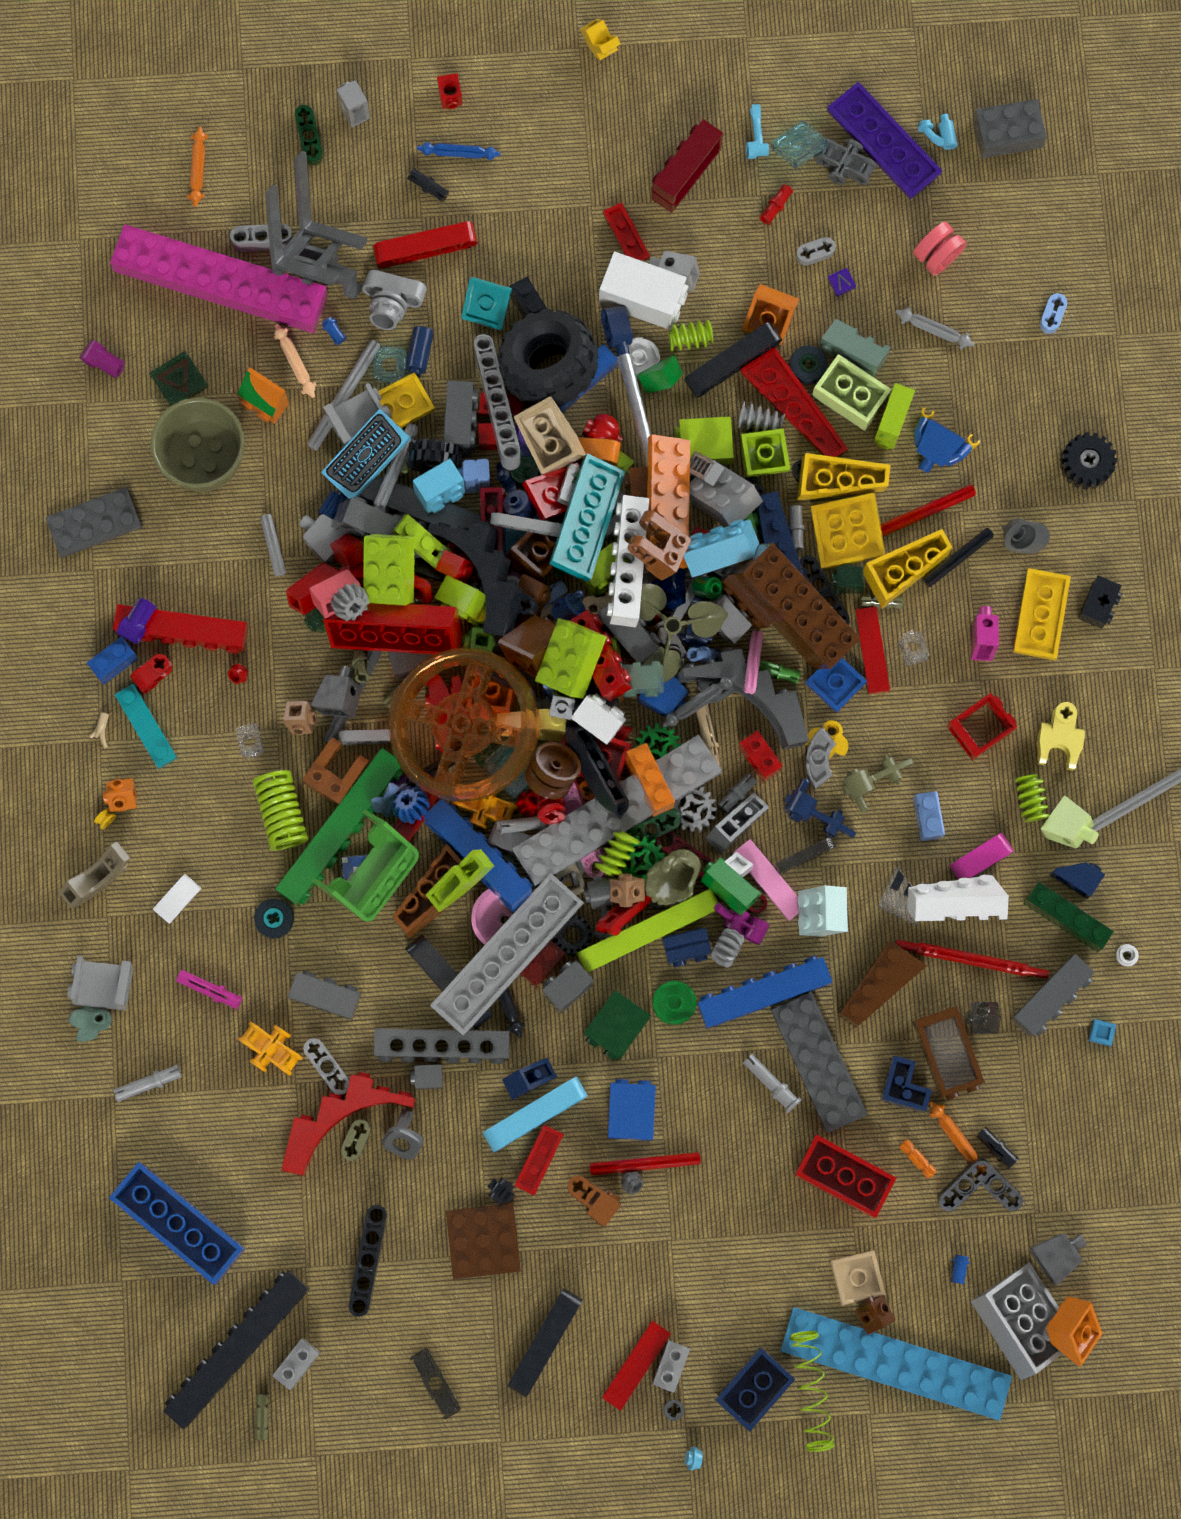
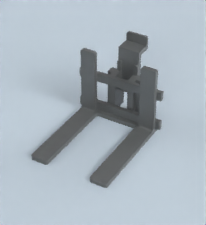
(305, 259)

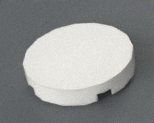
(643, 354)

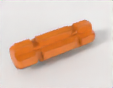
(917, 1159)

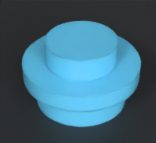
(693, 1458)

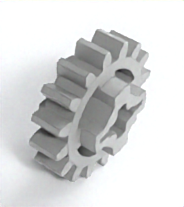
(702, 805)

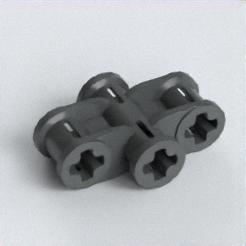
(851, 165)

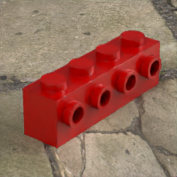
(608, 673)

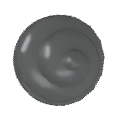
(631, 1182)

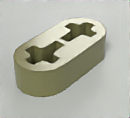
(350, 1138)

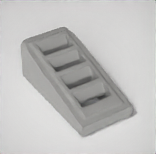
(707, 470)

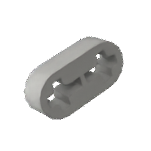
(814, 246)

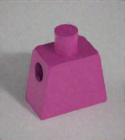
(984, 635)

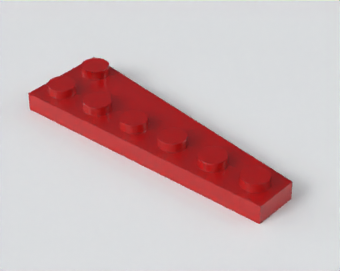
(781, 387)

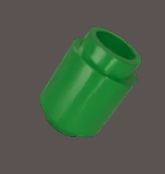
(707, 587)

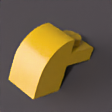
(599, 39)

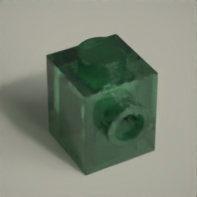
(848, 579)

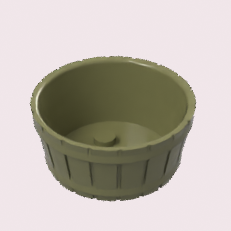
(198, 444)

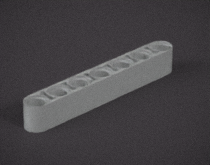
(500, 409)

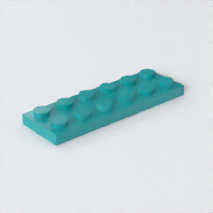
(587, 517)

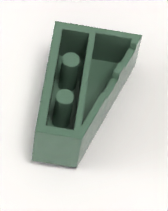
(861, 352)
(645, 679)

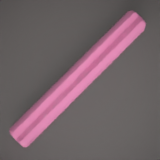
(753, 662)

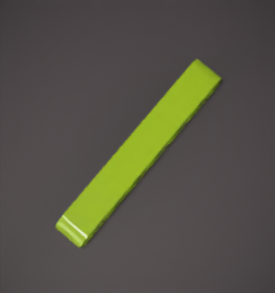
(648, 930)

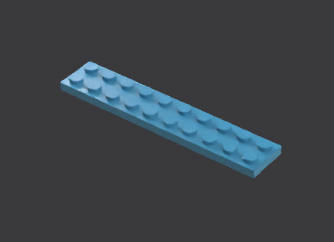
(899, 1364)

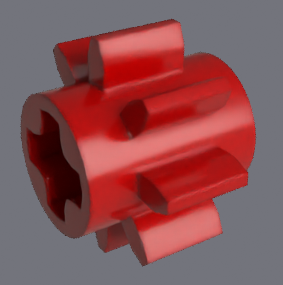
(527, 803)

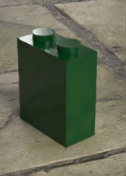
(616, 1026)

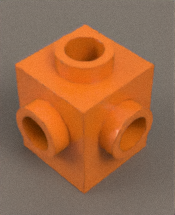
(120, 795)

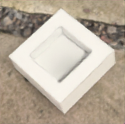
(739, 864)

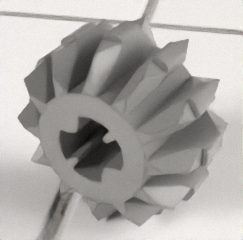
(350, 602)
(727, 947)

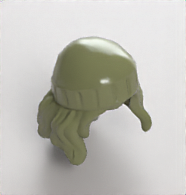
(673, 877)

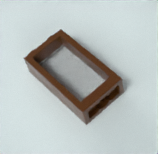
(948, 1053)

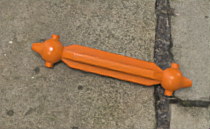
(197, 166)
(954, 1134)

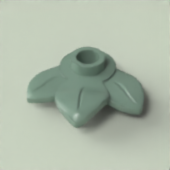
(86, 1021)

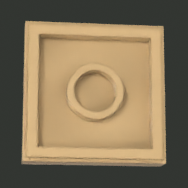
(857, 1277)

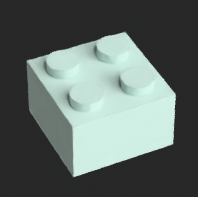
(822, 911)

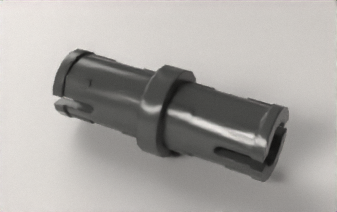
(736, 793)

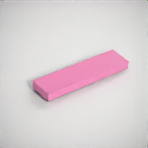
(770, 880)

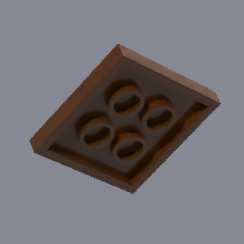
(483, 1241)

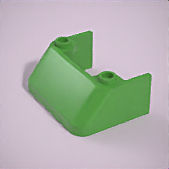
(378, 873)

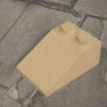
(549, 436)

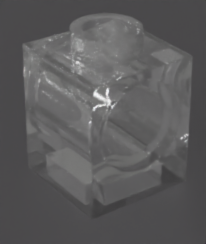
(913, 657)
(246, 732)

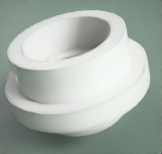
(1133, 955)

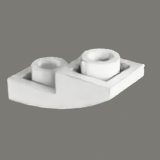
(177, 898)

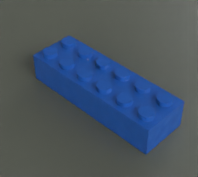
(177, 1223)

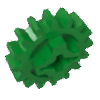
(653, 737)
(648, 861)

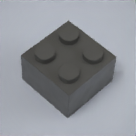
(567, 987)

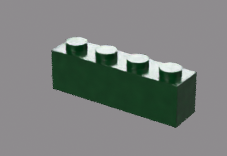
(1068, 917)

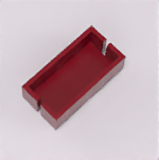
(686, 165)

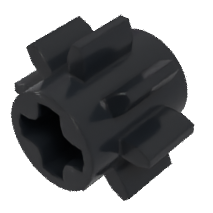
(501, 1190)

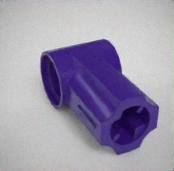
(135, 624)

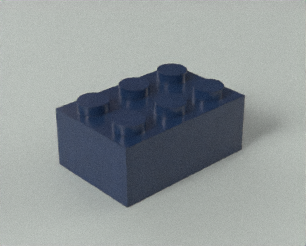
(754, 1389)

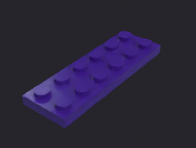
(884, 140)

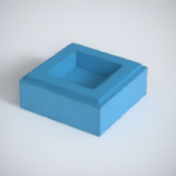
(1102, 1032)

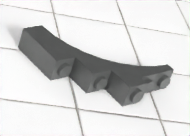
(778, 707)

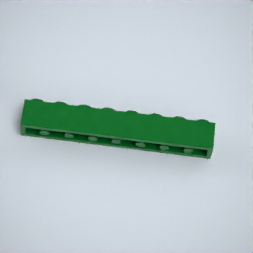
(339, 829)

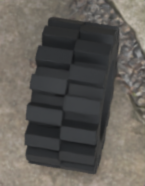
(583, 943)

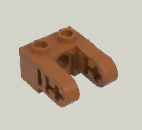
(670, 549)
(327, 783)
(600, 1204)

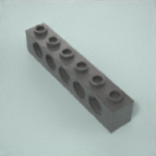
(384, 1037)

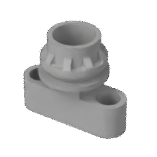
(391, 297)

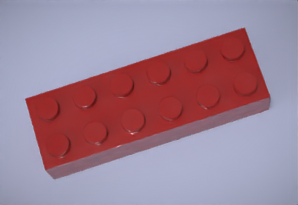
(397, 629)

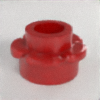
(237, 674)

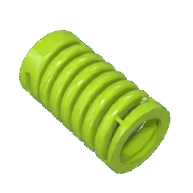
(283, 806)

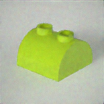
(764, 453)

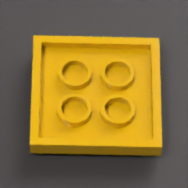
(848, 531)

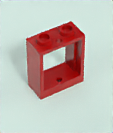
(965, 739)

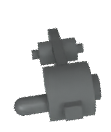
(599, 897)

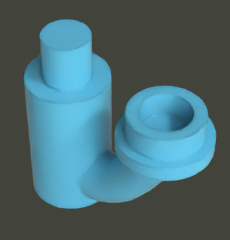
(947, 132)

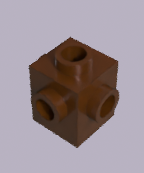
(874, 1314)

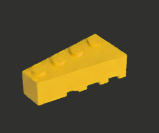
(836, 476)
(901, 568)

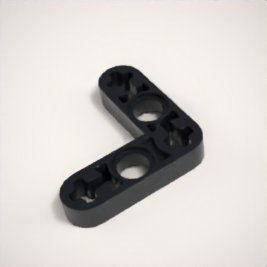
(982, 1179)

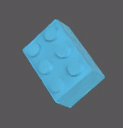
(721, 547)

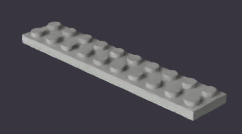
(593, 825)

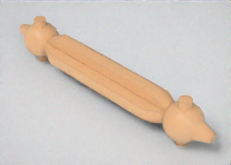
(295, 361)

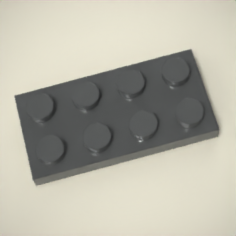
(93, 522)

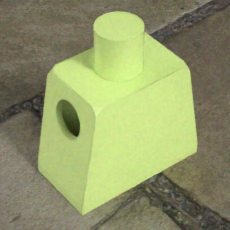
(1069, 825)

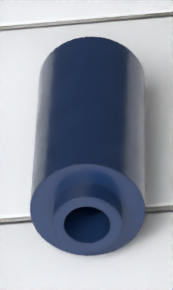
(419, 350)

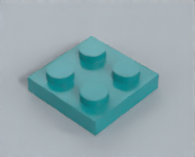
(486, 303)

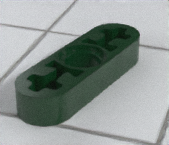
(312, 127)
(668, 826)

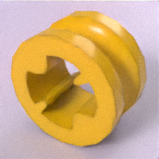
(105, 818)

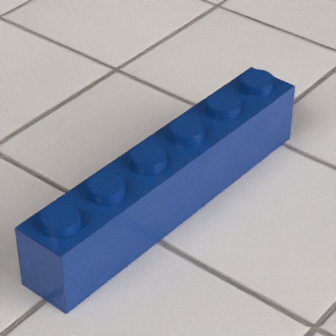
(462, 839)
(765, 992)

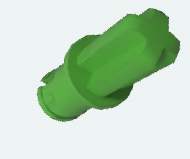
(780, 671)

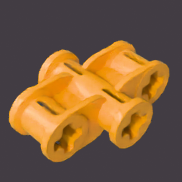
(491, 809)
(274, 1052)

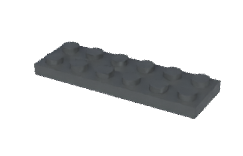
(819, 1062)

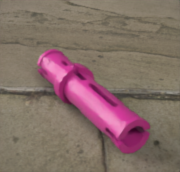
(232, 999)

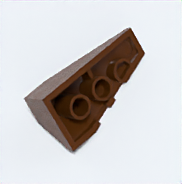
(533, 552)

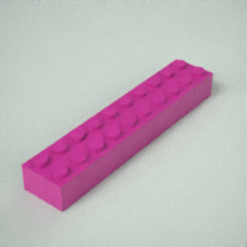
(218, 278)

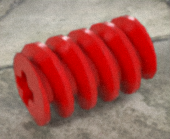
(550, 810)

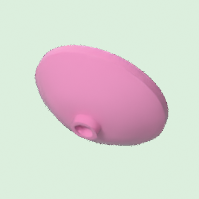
(487, 916)

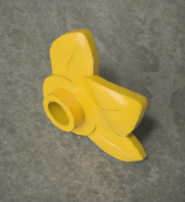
(841, 742)

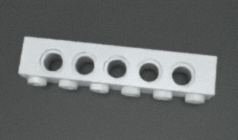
(621, 613)

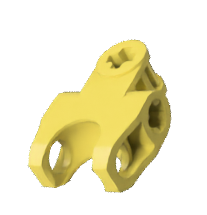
(1061, 735)

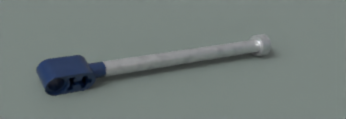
(619, 335)

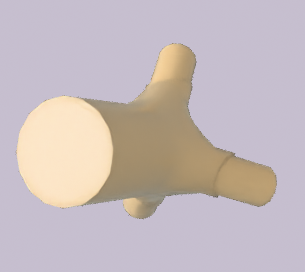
(100, 729)

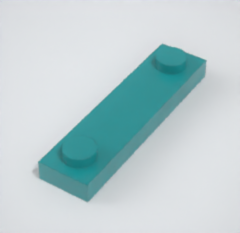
(146, 726)

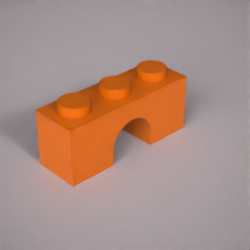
(649, 775)

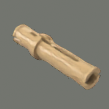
(707, 732)

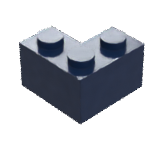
(898, 1089)

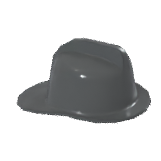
(1025, 536)

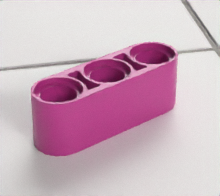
(982, 857)

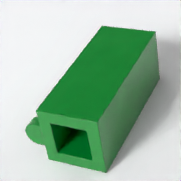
(730, 886)

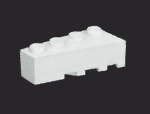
(958, 899)

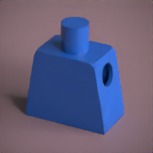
(666, 702)

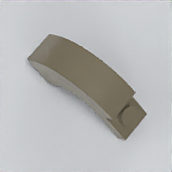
(96, 878)

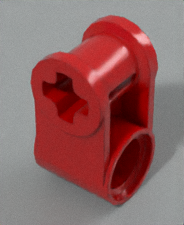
(149, 674)

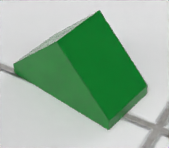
(661, 375)

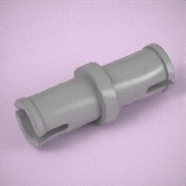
(796, 527)

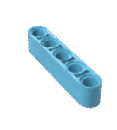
(535, 1114)

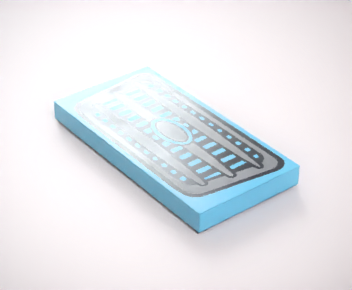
(366, 455)

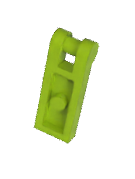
(424, 541)

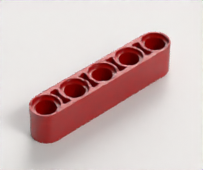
(425, 244)

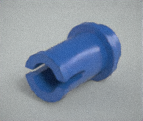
(330, 325)
(959, 1269)

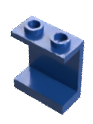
(631, 1110)

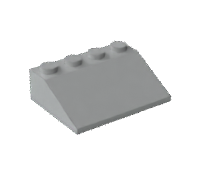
(1017, 1318)

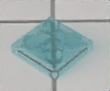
(799, 144)

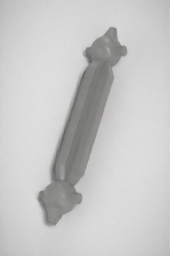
(934, 328)

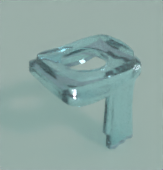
(388, 352)

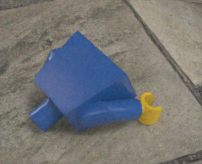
(939, 443)

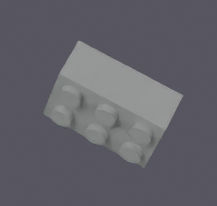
(727, 500)

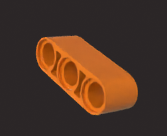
(603, 449)

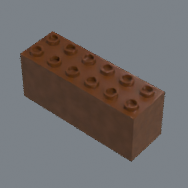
(794, 607)

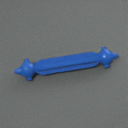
(458, 150)

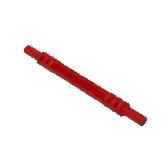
(973, 959)

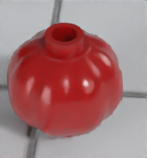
(602, 427)

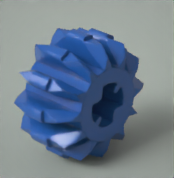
(410, 804)

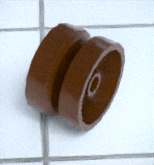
(552, 770)

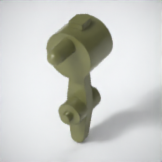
(861, 783)

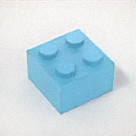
(439, 487)

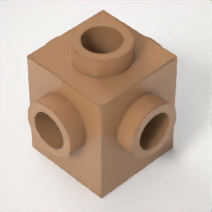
(299, 717)
(627, 890)

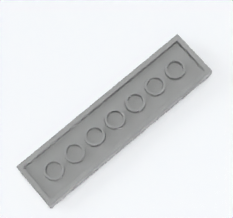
(507, 954)

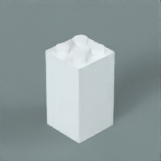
(643, 290)

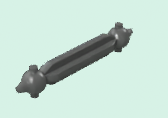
(699, 701)

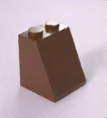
(528, 643)

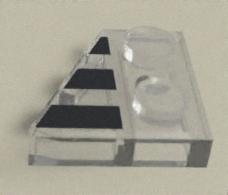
(896, 897)

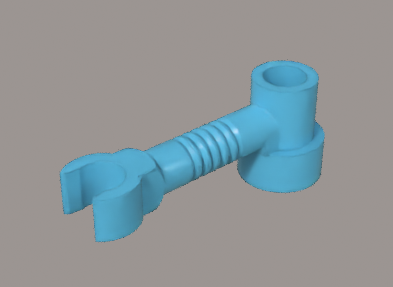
(756, 148)

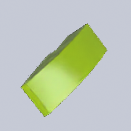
(459, 879)

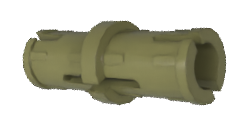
(360, 665)

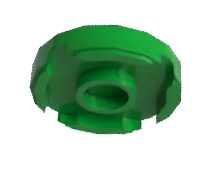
(674, 1002)

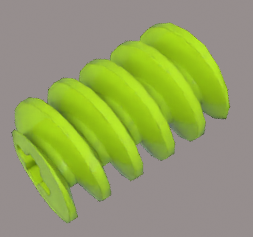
(690, 335)
(1031, 798)
(617, 853)

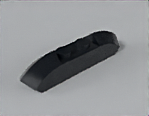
(597, 770)

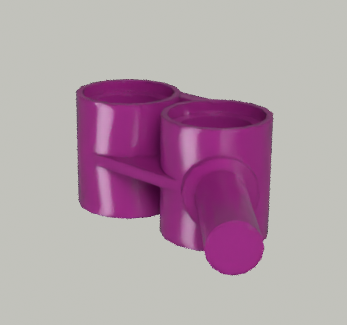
(751, 928)

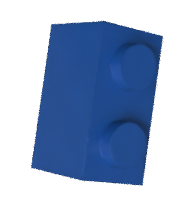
(112, 660)

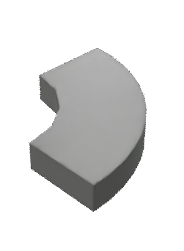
(818, 758)

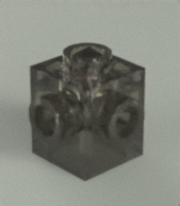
(984, 1017)

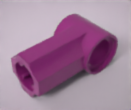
(97, 356)

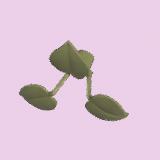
(705, 620)

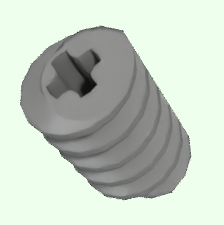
(759, 419)

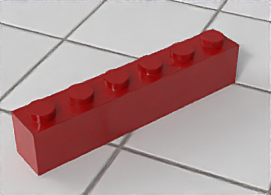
(190, 630)

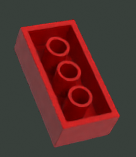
(845, 1176)

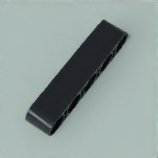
(732, 359)
(436, 968)
(369, 1272)
(545, 1342)

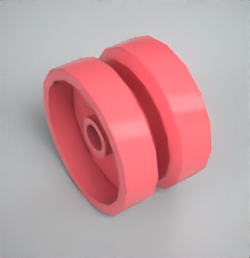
(939, 248)

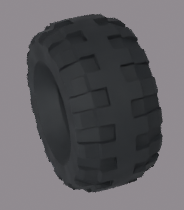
(541, 337)

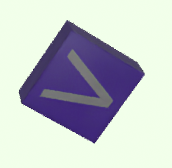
(841, 282)

